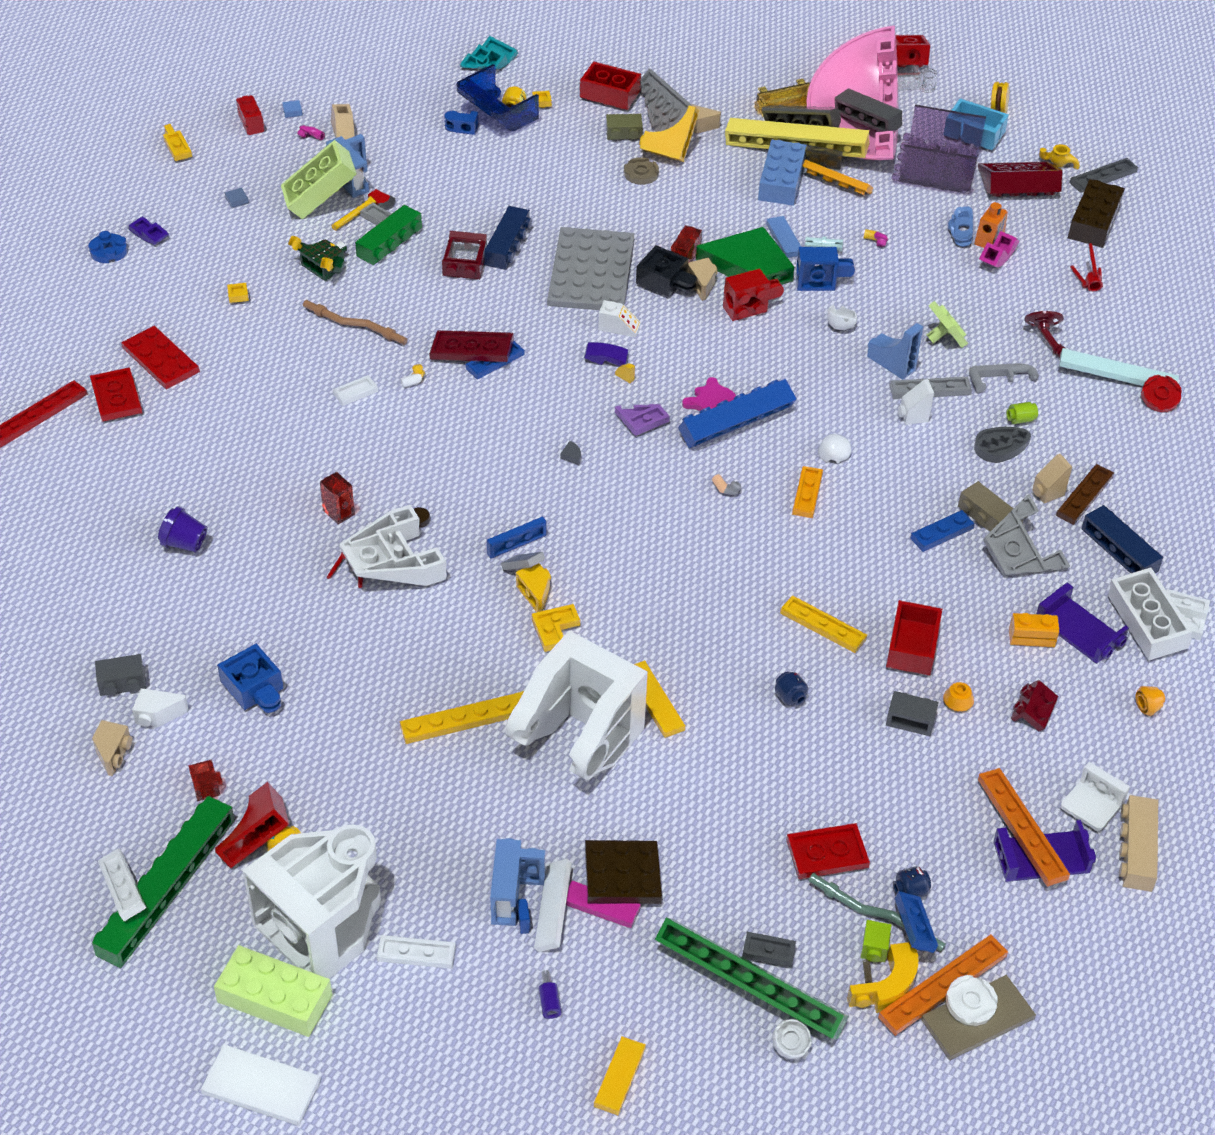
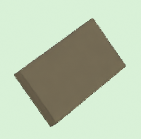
(959, 1038)

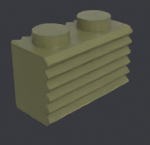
(624, 126)

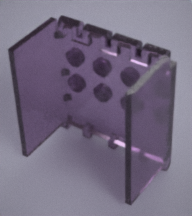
(940, 149)

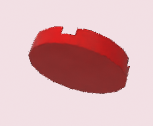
(1161, 393)

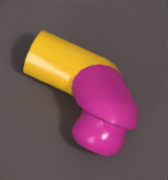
(876, 235)

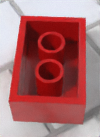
(610, 85)

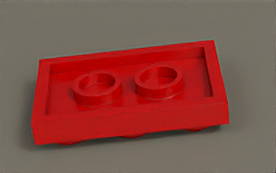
(115, 394)
(827, 851)

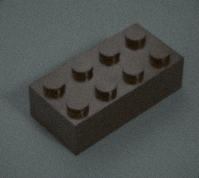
(1096, 213)

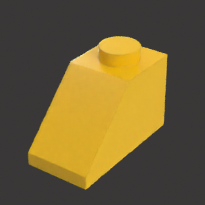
(534, 585)

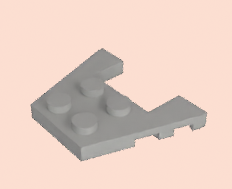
(1014, 549)

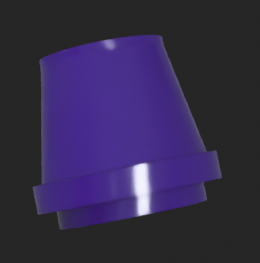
(181, 531)

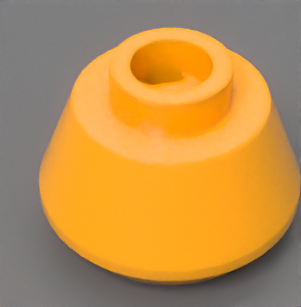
(959, 697)
(1149, 699)

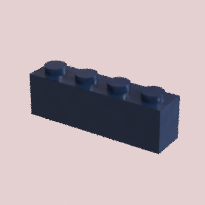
(507, 237)
(1121, 541)

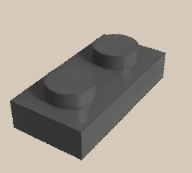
(769, 949)

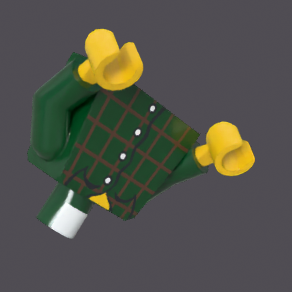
(320, 258)

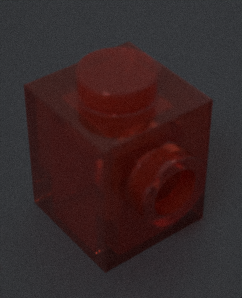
(205, 780)

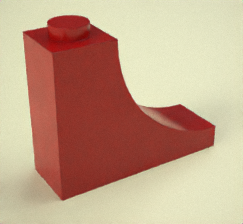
(261, 822)

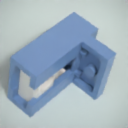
(356, 147)
(510, 869)

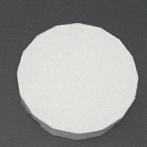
(971, 1000)

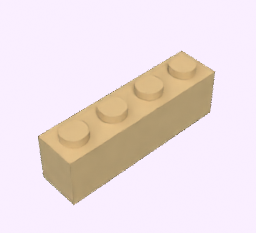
(1140, 843)

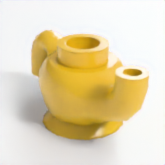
(1059, 156)

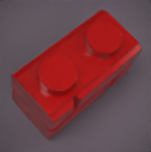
(250, 115)

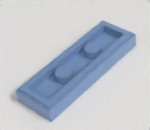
(783, 235)

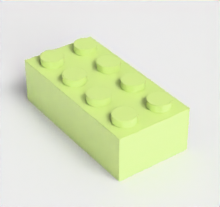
(318, 179)
(273, 990)

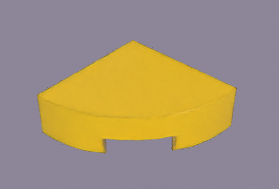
(626, 372)

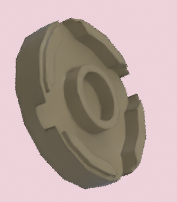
(641, 171)

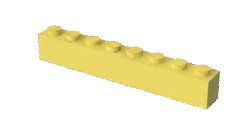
(759, 135)

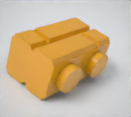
(1033, 629)

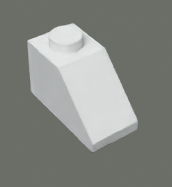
(917, 404)
(158, 707)

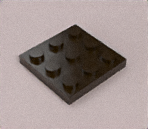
(622, 872)

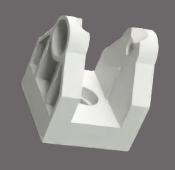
(592, 687)
(315, 897)

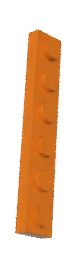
(1023, 827)
(933, 990)

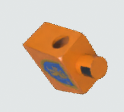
(993, 218)

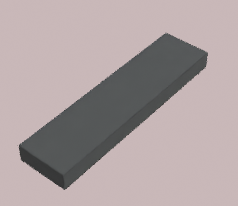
(1104, 174)

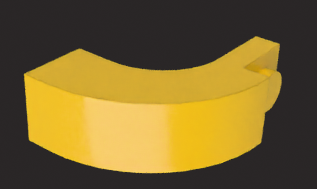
(903, 968)

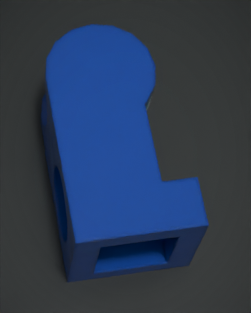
(461, 122)

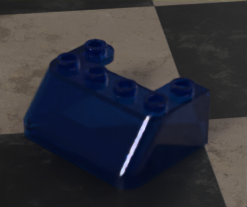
(483, 93)

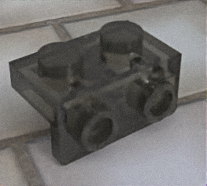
(825, 157)

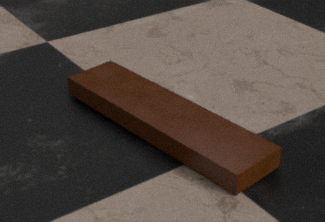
(1085, 494)

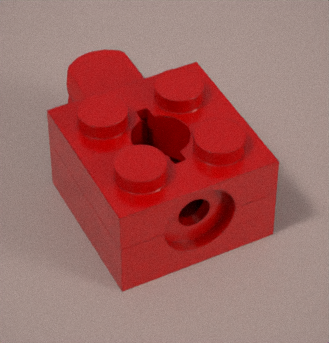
(912, 50)
(749, 294)

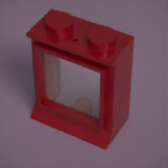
(464, 255)

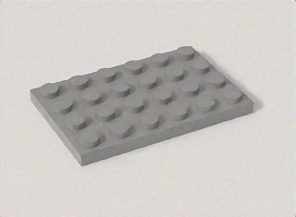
(590, 268)

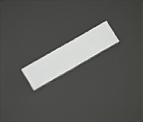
(121, 884)
(553, 905)

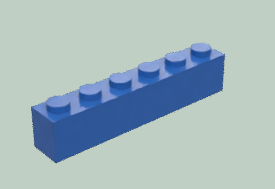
(736, 413)

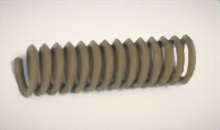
(868, 977)

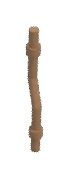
(387, 333)

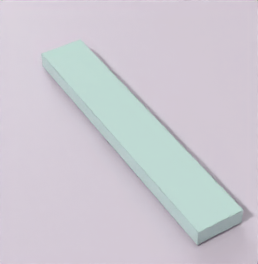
(1108, 367)

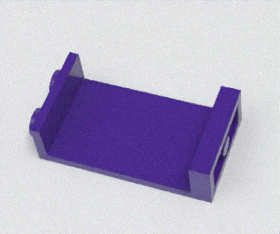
(1081, 627)
(1070, 846)

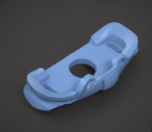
(962, 217)

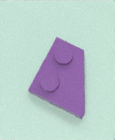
(642, 417)

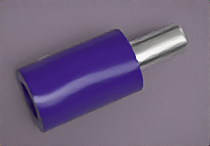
(549, 997)

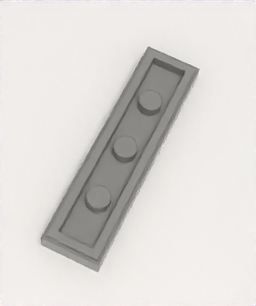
(941, 386)

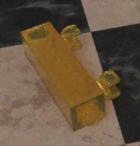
(787, 96)

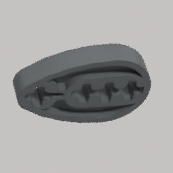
(1001, 443)

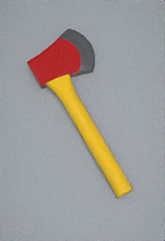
(381, 199)

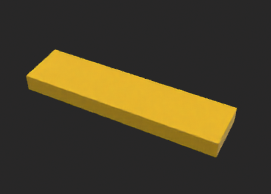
(823, 624)
(660, 706)

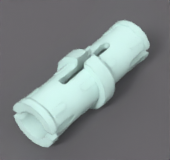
(824, 242)

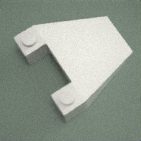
(383, 553)

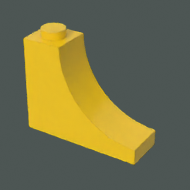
(674, 141)

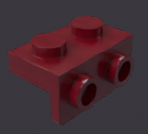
(1035, 704)

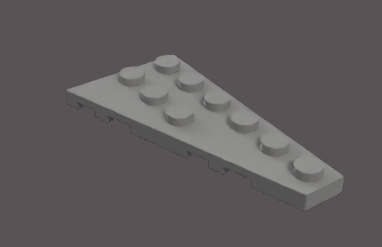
(664, 104)

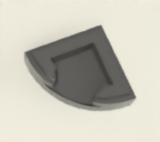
(571, 453)

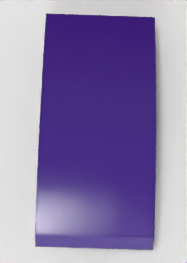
(147, 231)
(601, 352)

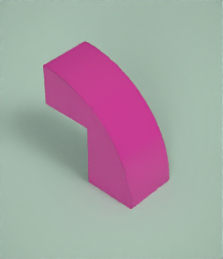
(1000, 251)

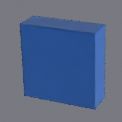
(523, 916)

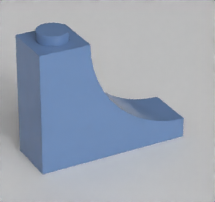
(895, 354)

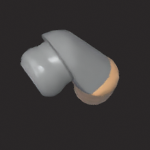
(723, 487)

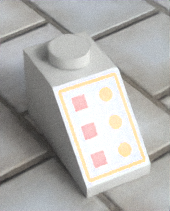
(617, 319)

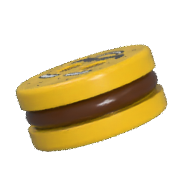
(1000, 96)

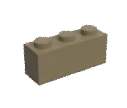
(984, 506)

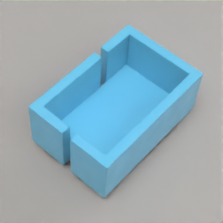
(994, 125)

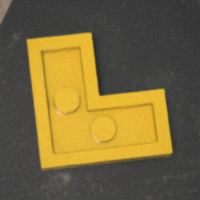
(551, 622)

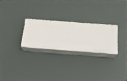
(416, 951)

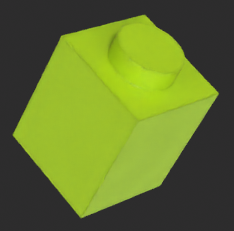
(875, 941)

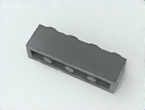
(868, 111)

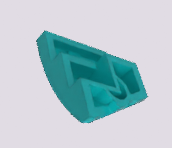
(491, 52)

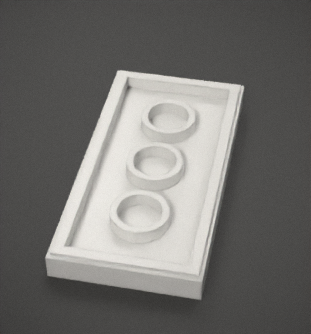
(260, 1085)

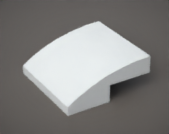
(1192, 609)

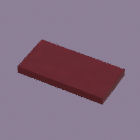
(471, 346)

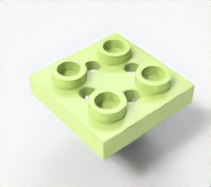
(947, 325)

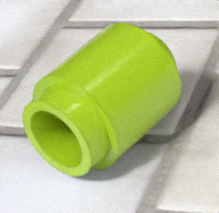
(1022, 412)

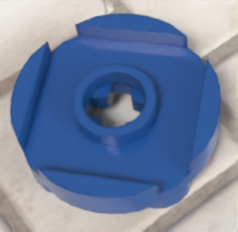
(108, 247)

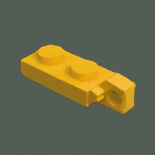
(176, 143)

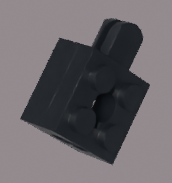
(664, 272)

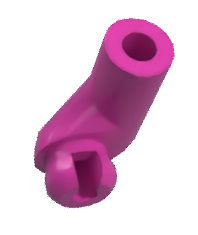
(304, 130)

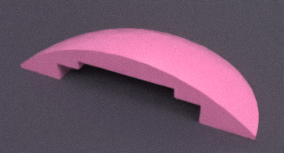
(868, 67)

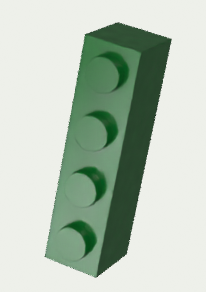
(388, 234)

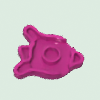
(708, 396)

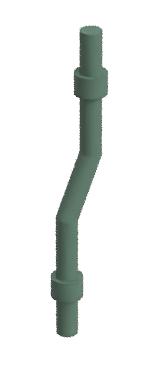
(833, 891)

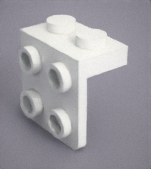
(1095, 797)

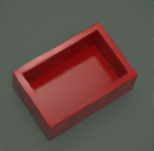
(914, 637)

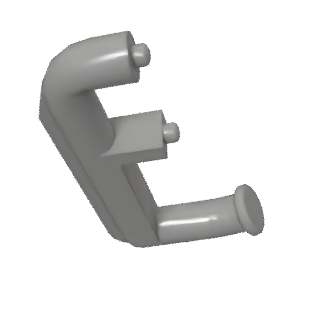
(999, 370)

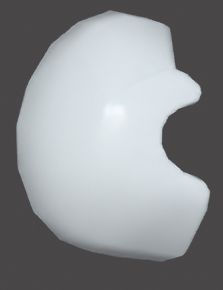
(841, 318)
(834, 448)
(792, 1039)

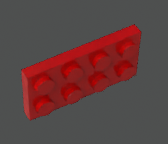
(160, 357)

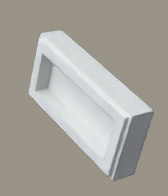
(355, 390)

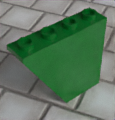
(746, 253)

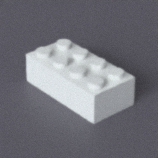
(1150, 614)

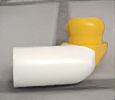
(415, 377)

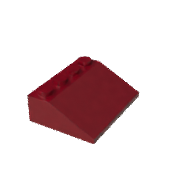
(1021, 178)

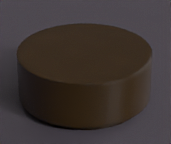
(424, 516)

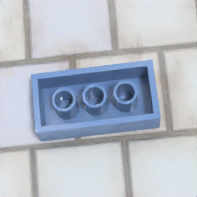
(782, 172)

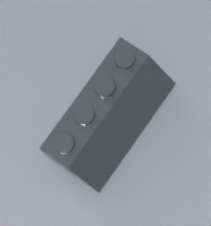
(803, 115)

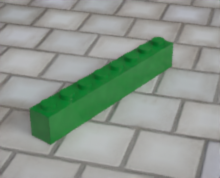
(165, 880)
(752, 978)

